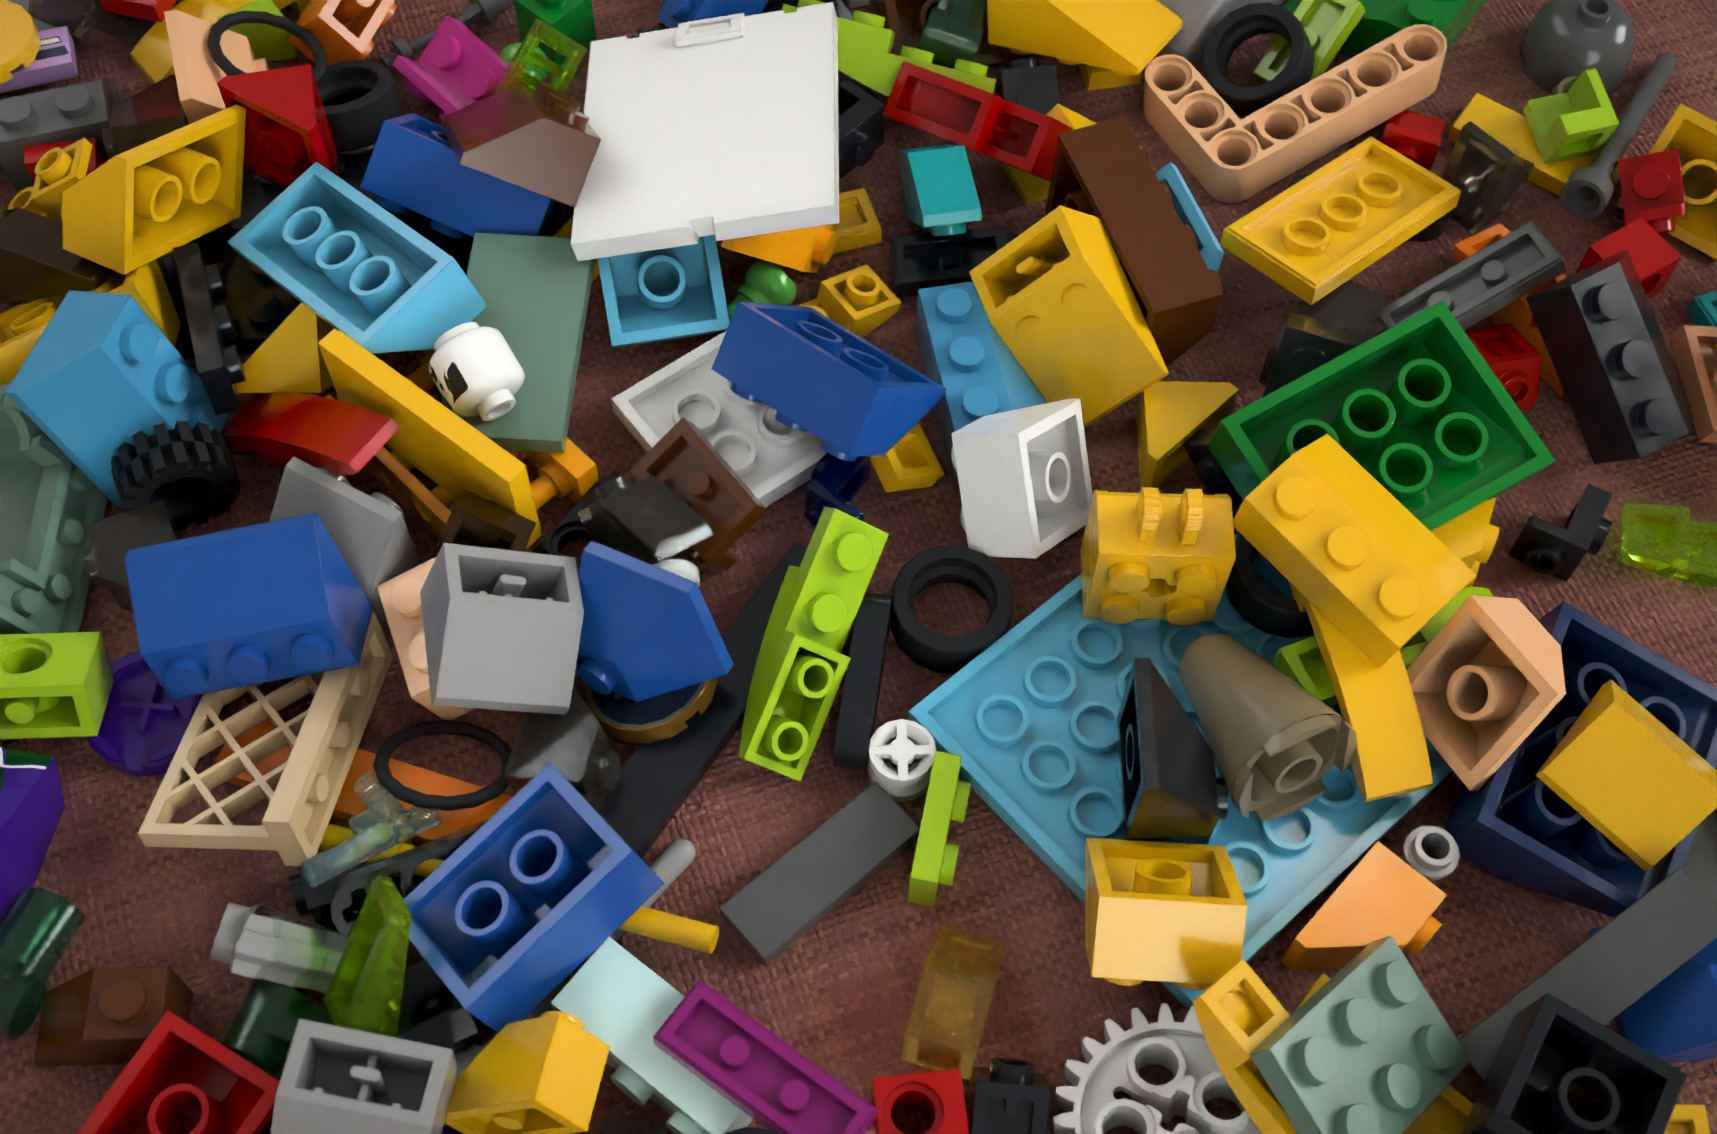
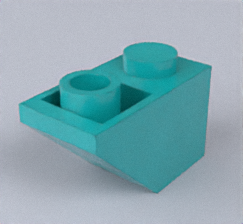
(939, 189)

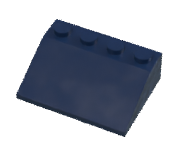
(1528, 831)

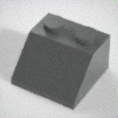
(52, 117)

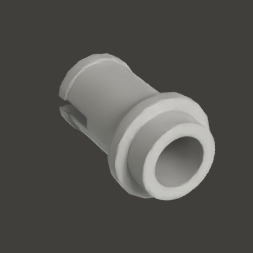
(1431, 852)

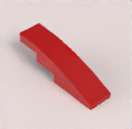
(311, 429)

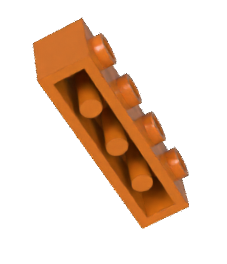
(343, 27)

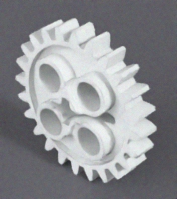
(1116, 1067)

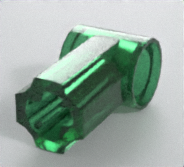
(953, 30)
(30, 947)
(268, 1022)

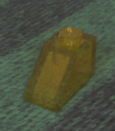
(953, 1001)

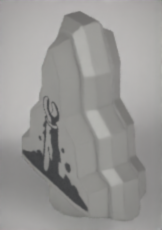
(277, 947)

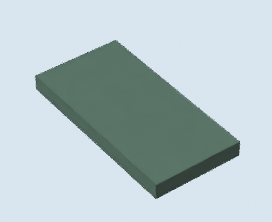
(540, 306)

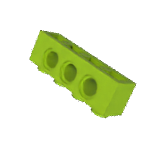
(53, 685)

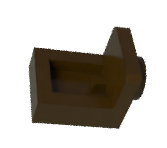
(486, 524)

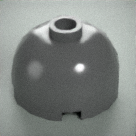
(1576, 38)

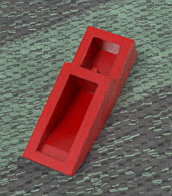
(975, 120)

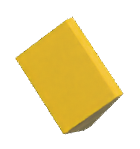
(1697, 143)
(1631, 777)

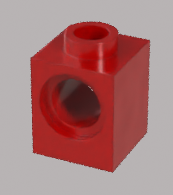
(1649, 251)
(935, 1092)

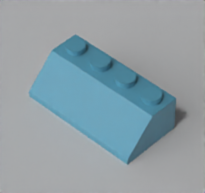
(358, 265)

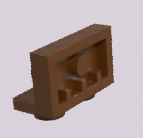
(707, 485)

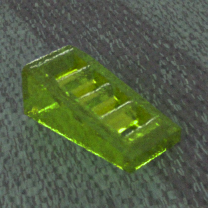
(526, 53)
(372, 968)

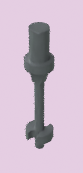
(479, 11)

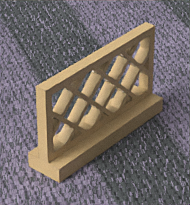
(298, 791)

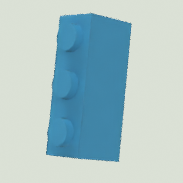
(968, 360)
(104, 377)

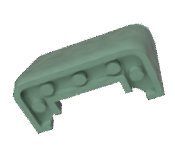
(41, 528)

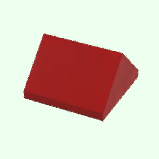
(283, 122)

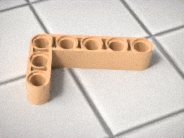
(1247, 155)

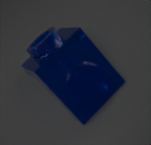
(834, 486)

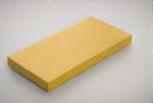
(1340, 219)
(430, 433)

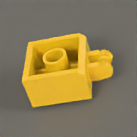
(1156, 556)

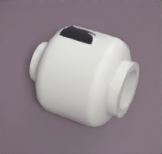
(476, 371)

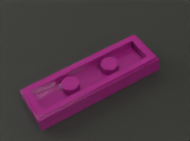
(758, 1069)

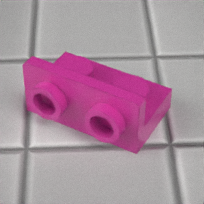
(453, 69)

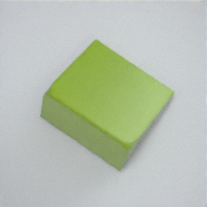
(265, 39)

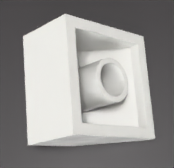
(1023, 479)

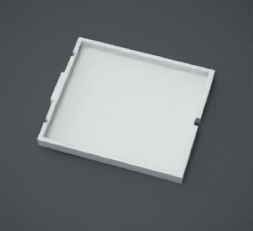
(711, 132)

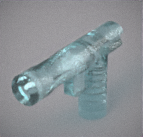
(372, 830)

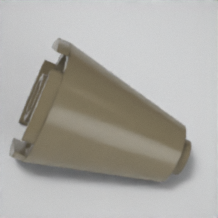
(1262, 727)

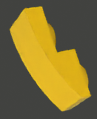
(54, 174)
(856, 300)

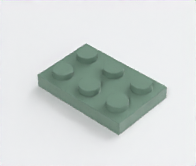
(1362, 1050)

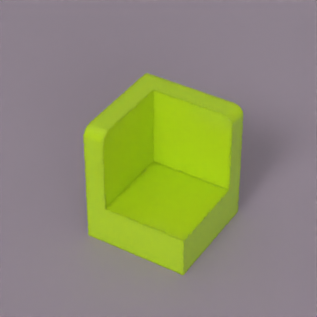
(1572, 121)

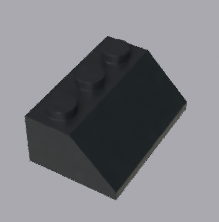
(1612, 360)

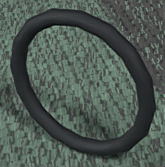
(265, 18)
(438, 802)

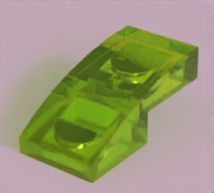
(1668, 543)

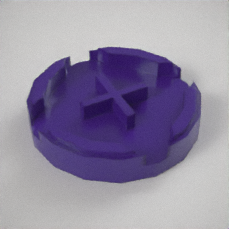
(141, 720)

